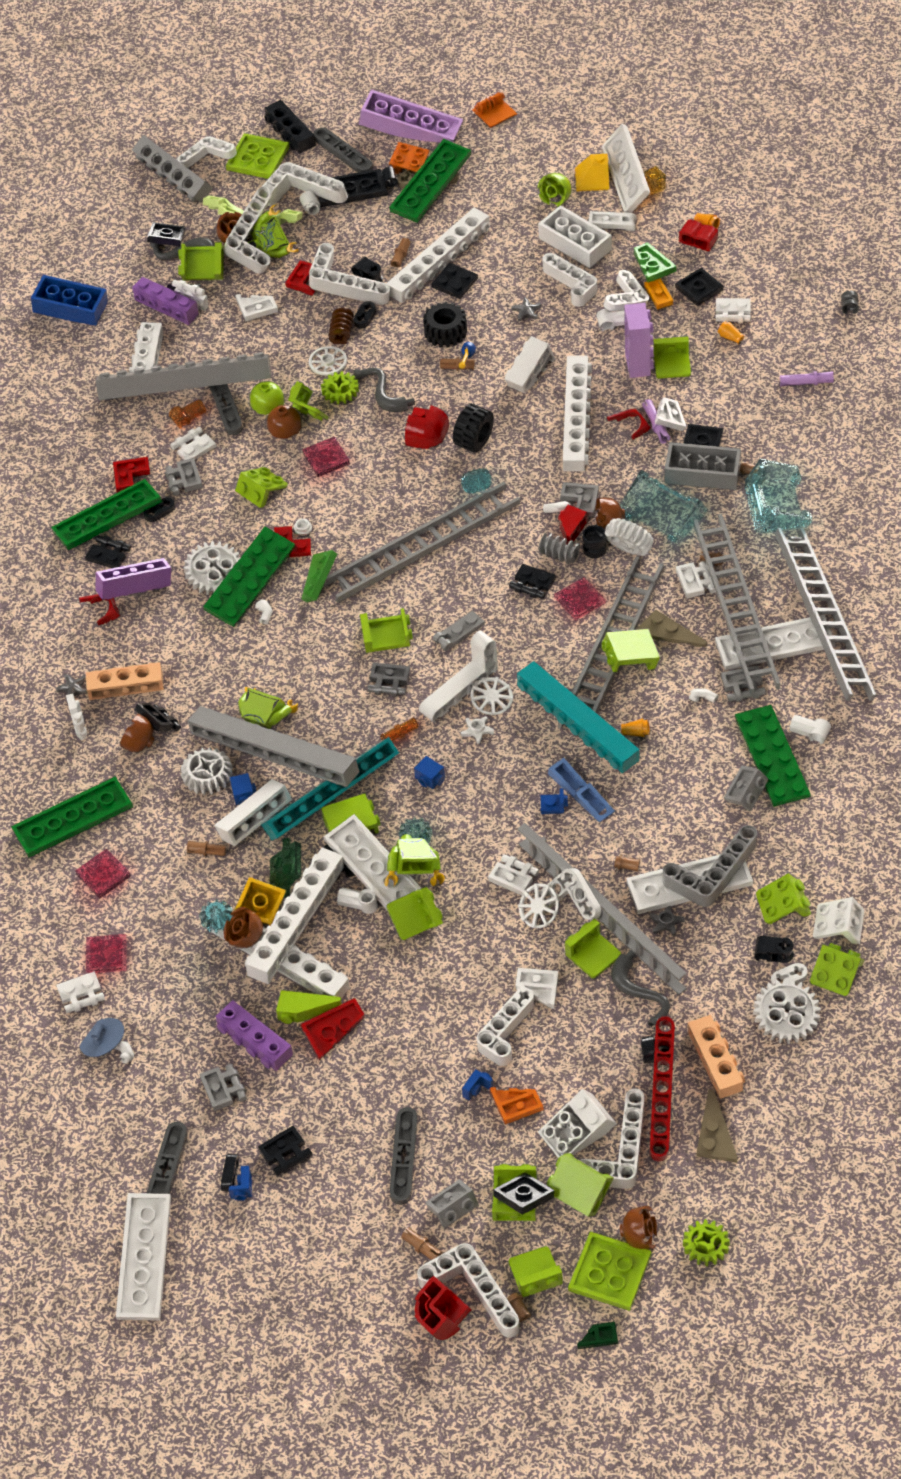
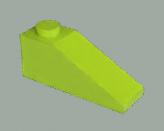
(303, 1006)

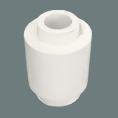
(310, 202)

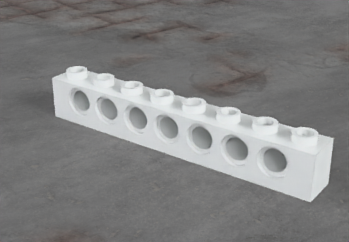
(438, 255)
(576, 413)
(294, 915)
(298, 972)

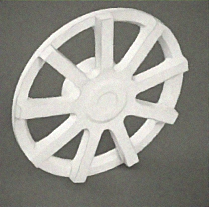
(327, 360)
(491, 695)
(538, 905)

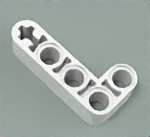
(582, 283)
(520, 1004)

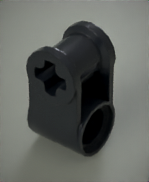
(367, 269)
(773, 949)

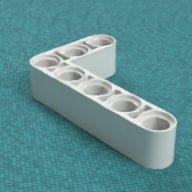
(306, 180)
(245, 228)
(343, 284)
(451, 693)
(627, 1147)
(478, 1284)

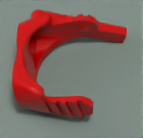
(644, 427)
(113, 612)

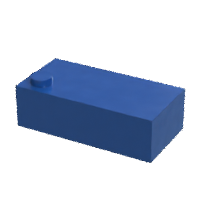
(69, 300)

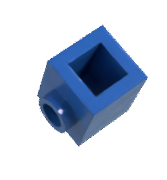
(429, 773)
(242, 788)

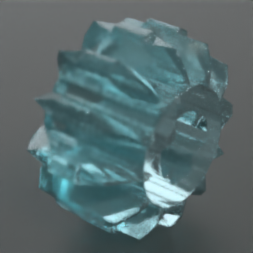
(476, 480)
(416, 829)
(215, 915)

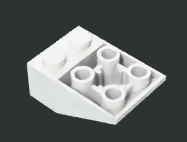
(577, 1125)

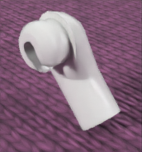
(555, 507)
(267, 611)
(704, 693)
(126, 1050)

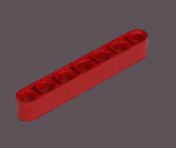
(664, 1079)

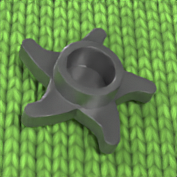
(526, 310)
(73, 686)
(666, 921)

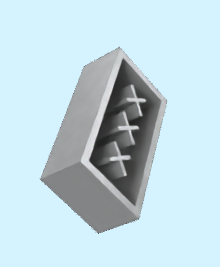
(702, 466)

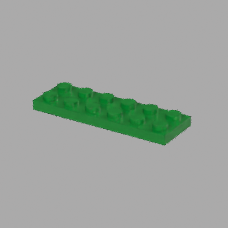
(430, 180)
(106, 514)
(249, 576)
(772, 755)
(72, 817)

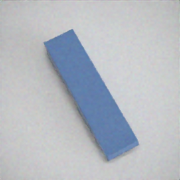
(586, 796)

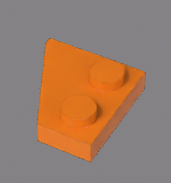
(516, 1103)

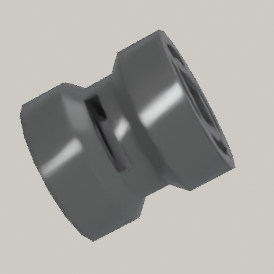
(849, 302)

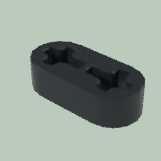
(361, 313)
(159, 510)
(229, 1171)

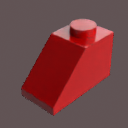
(572, 522)

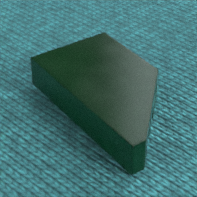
(599, 1335)

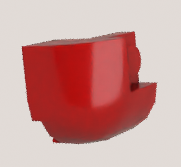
(426, 427)
(439, 1309)

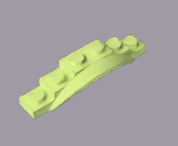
(224, 206)

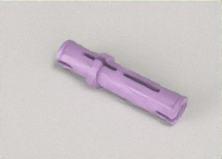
(811, 378)
(658, 429)

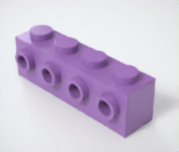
(165, 300)
(133, 578)
(253, 1035)

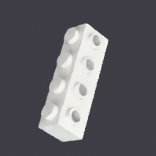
(147, 346)
(253, 812)

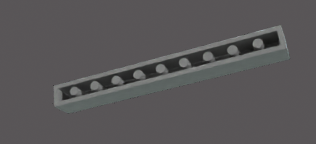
(183, 376)
(274, 746)

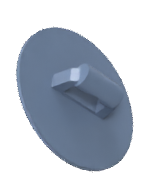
(102, 1037)

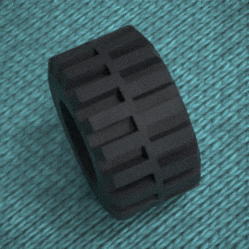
(445, 324)
(473, 427)

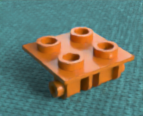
(494, 110)
(408, 157)

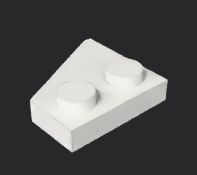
(256, 306)
(670, 415)
(541, 982)

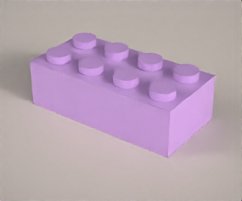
(638, 340)

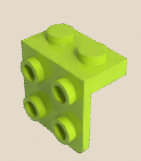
(671, 357)
(300, 397)
(257, 484)
(783, 898)
(414, 913)
(591, 950)
(836, 969)
(535, 1271)

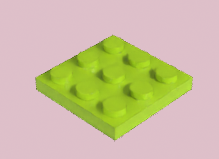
(257, 156)
(609, 1271)

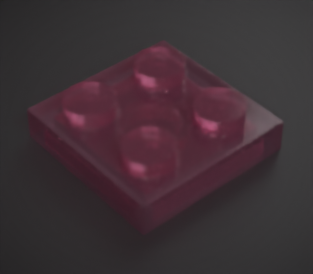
(325, 456)
(579, 598)
(102, 873)
(106, 953)

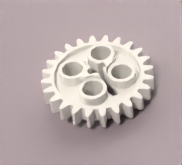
(211, 566)
(783, 1027)

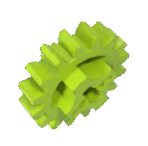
(340, 388)
(700, 1249)

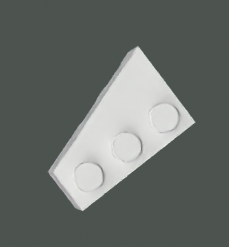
(529, 364)

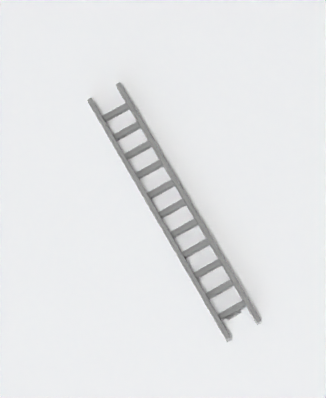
(415, 534)
(802, 540)
(744, 599)
(606, 628)
(614, 919)

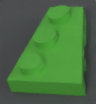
(652, 262)
(317, 574)

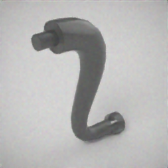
(195, 242)
(385, 402)
(622, 982)

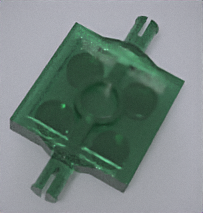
(286, 866)

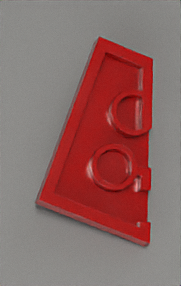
(332, 1026)

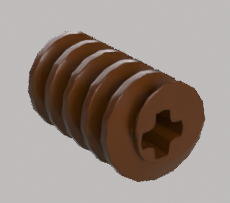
(340, 325)

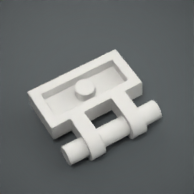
(193, 292)
(733, 306)
(196, 448)
(690, 579)
(77, 717)
(510, 878)
(78, 988)

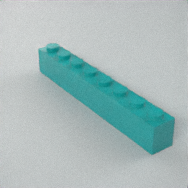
(578, 717)
(327, 791)

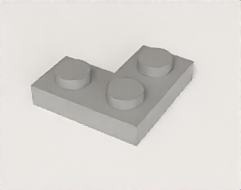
(583, 494)

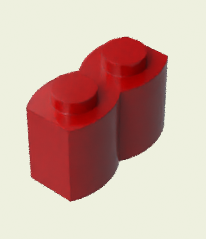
(698, 235)

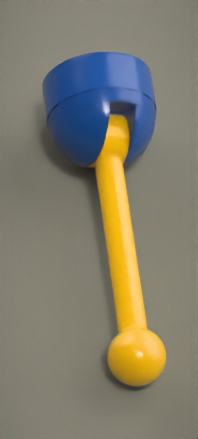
(467, 353)

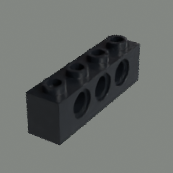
(289, 126)

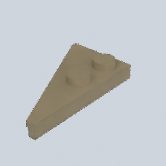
(666, 629)
(714, 1135)

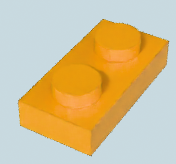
(658, 293)

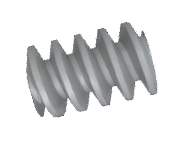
(558, 549)

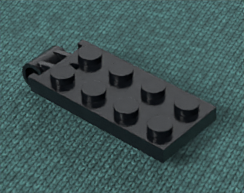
(365, 185)

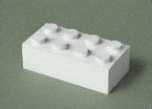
(575, 236)

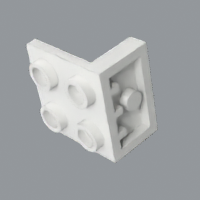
(839, 918)

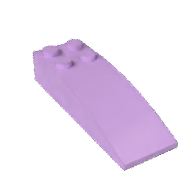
(407, 119)

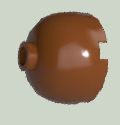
(226, 224)
(284, 422)
(607, 510)
(138, 735)
(243, 929)
(638, 1225)

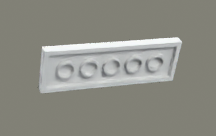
(626, 169)
(782, 640)
(368, 860)
(651, 894)
(143, 1257)

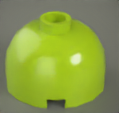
(554, 185)
(265, 397)

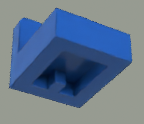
(554, 803)
(475, 1083)
(244, 1186)

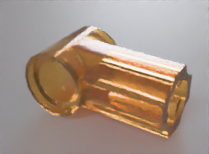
(184, 415)

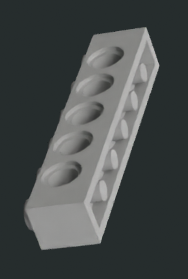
(172, 169)

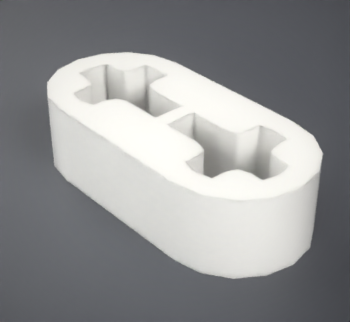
(789, 973)

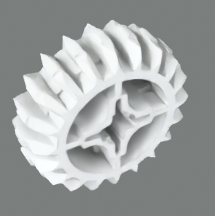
(629, 537)
(208, 761)

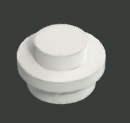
(302, 527)

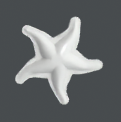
(477, 729)

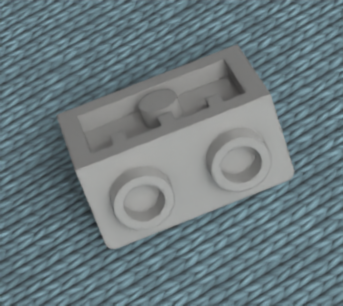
(746, 787)
(452, 1203)

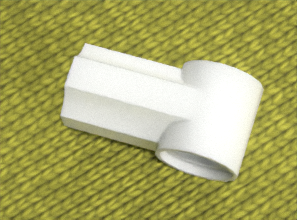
(610, 319)
(814, 730)
(358, 899)

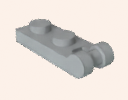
(459, 630)

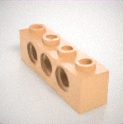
(124, 681)
(723, 1084)

